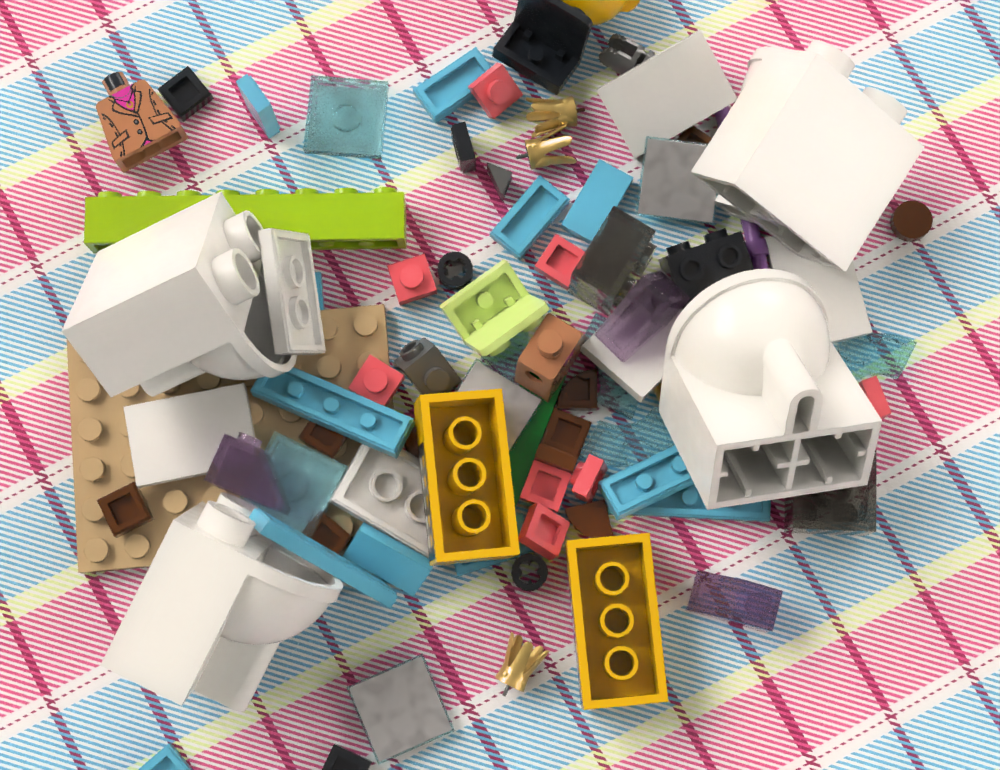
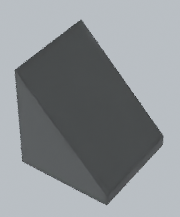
(501, 179)

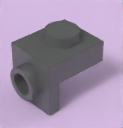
(427, 367)

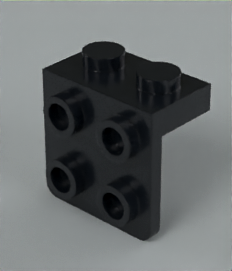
(545, 42)
(706, 264)

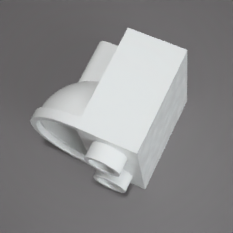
(809, 153)
(178, 304)
(763, 394)
(216, 607)

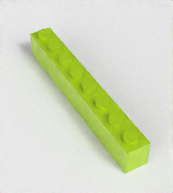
(331, 219)

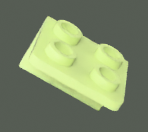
(493, 310)

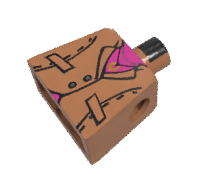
(136, 122)
(549, 356)

